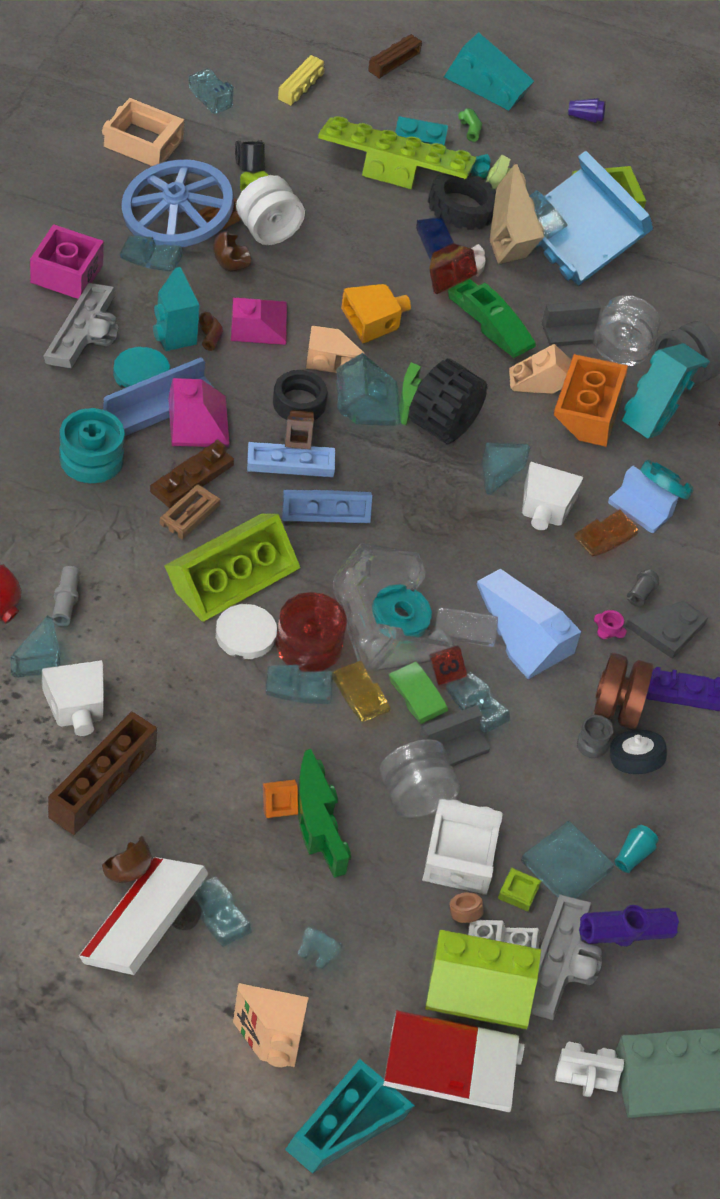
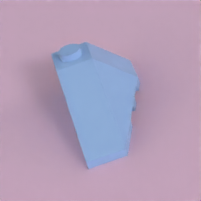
(531, 627)

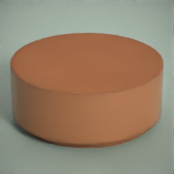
(466, 907)

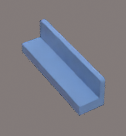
(148, 400)

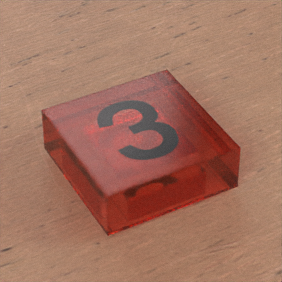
(448, 665)

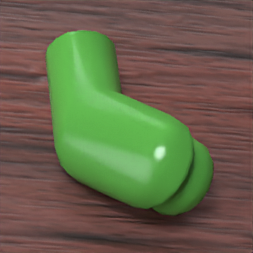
(475, 125)

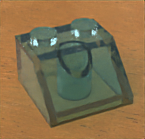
(367, 393)

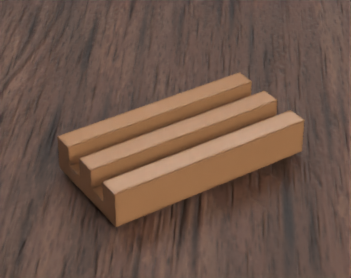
(192, 520)

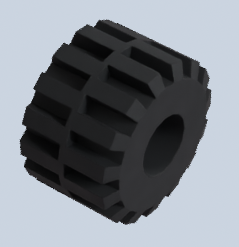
(448, 400)

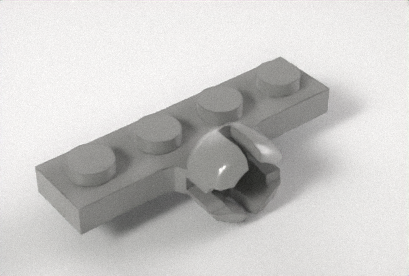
(84, 325)
(564, 957)

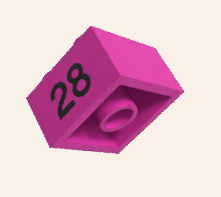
(66, 261)

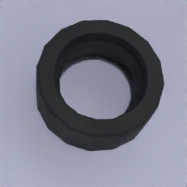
(303, 381)

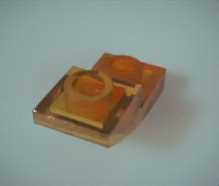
(606, 535)

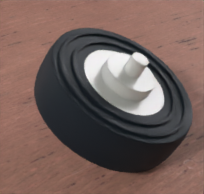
(638, 752)

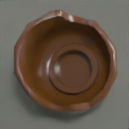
(229, 254)
(130, 864)

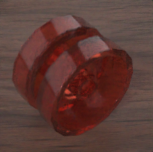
(311, 631)

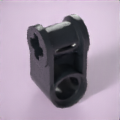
(250, 155)

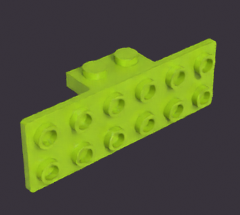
(394, 157)

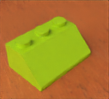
(483, 979)

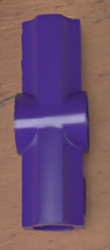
(628, 925)

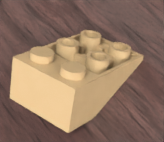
(514, 220)

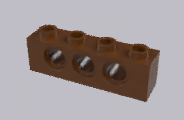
(102, 773)

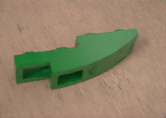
(494, 315)
(316, 815)

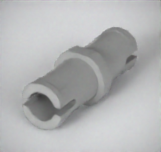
(66, 596)

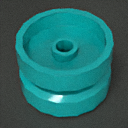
(91, 445)

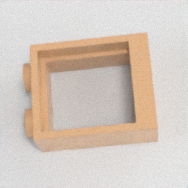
(134, 112)

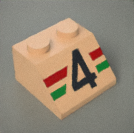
(270, 1023)

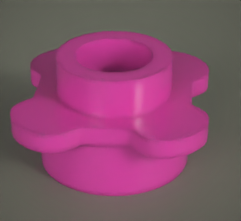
(610, 624)

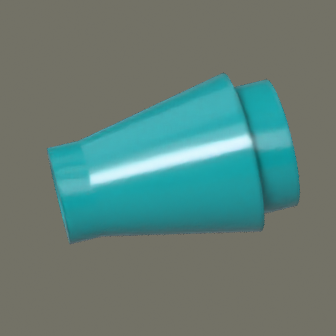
(637, 846)

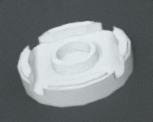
(246, 631)

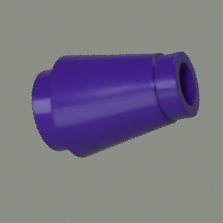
(587, 109)

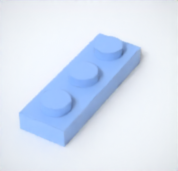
(287, 460)

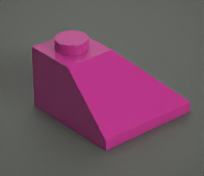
(258, 321)
(197, 414)

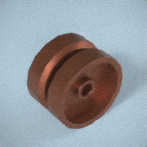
(625, 691)

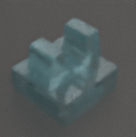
(317, 940)

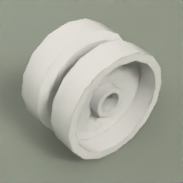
(270, 210)

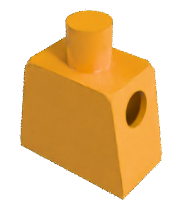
(373, 310)

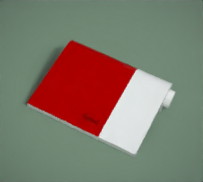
(453, 1061)

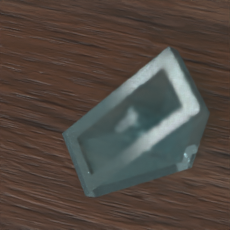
(501, 463)
(37, 651)

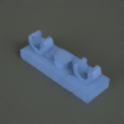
(326, 506)

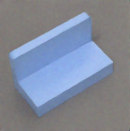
(643, 500)

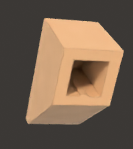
(329, 349)
(541, 372)

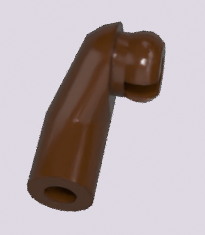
(212, 330)

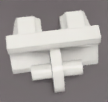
(589, 1069)

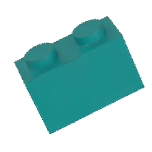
(176, 313)

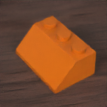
(591, 398)

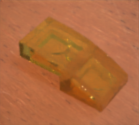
(359, 691)

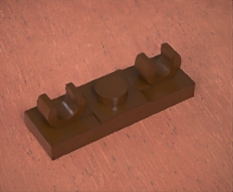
(196, 470)

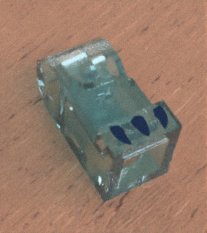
(210, 89)

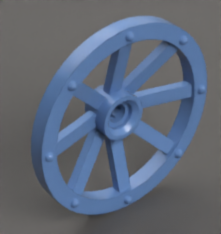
(177, 199)

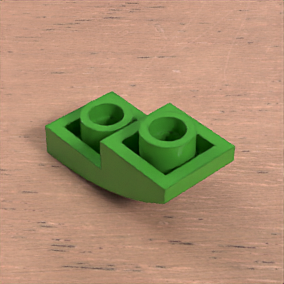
(409, 388)
(419, 692)

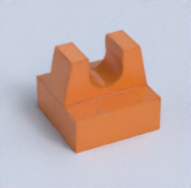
(280, 798)

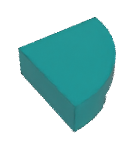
(482, 166)

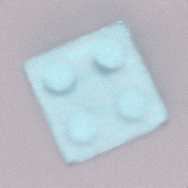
(567, 861)

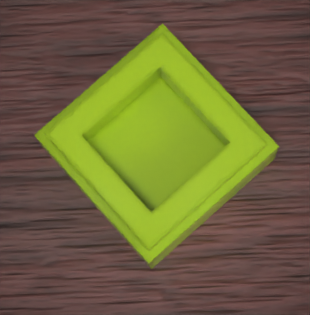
(519, 889)

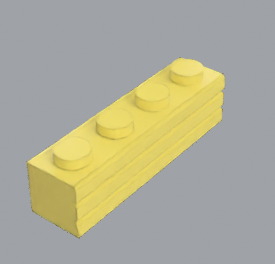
(301, 80)

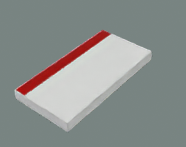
(143, 916)

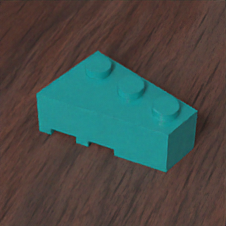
(489, 73)
(662, 388)
(348, 1118)

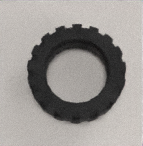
(459, 214)

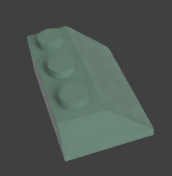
(670, 1072)

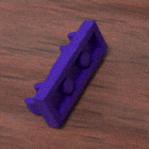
(684, 689)

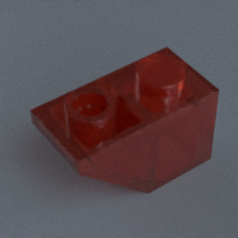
(451, 266)

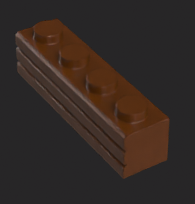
(394, 56)

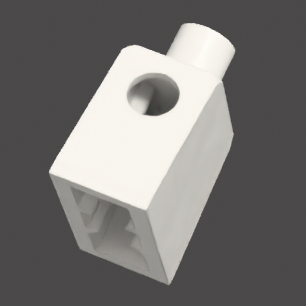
(549, 495)
(75, 694)

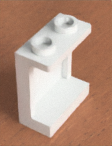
(462, 846)

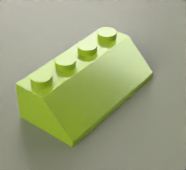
(233, 566)

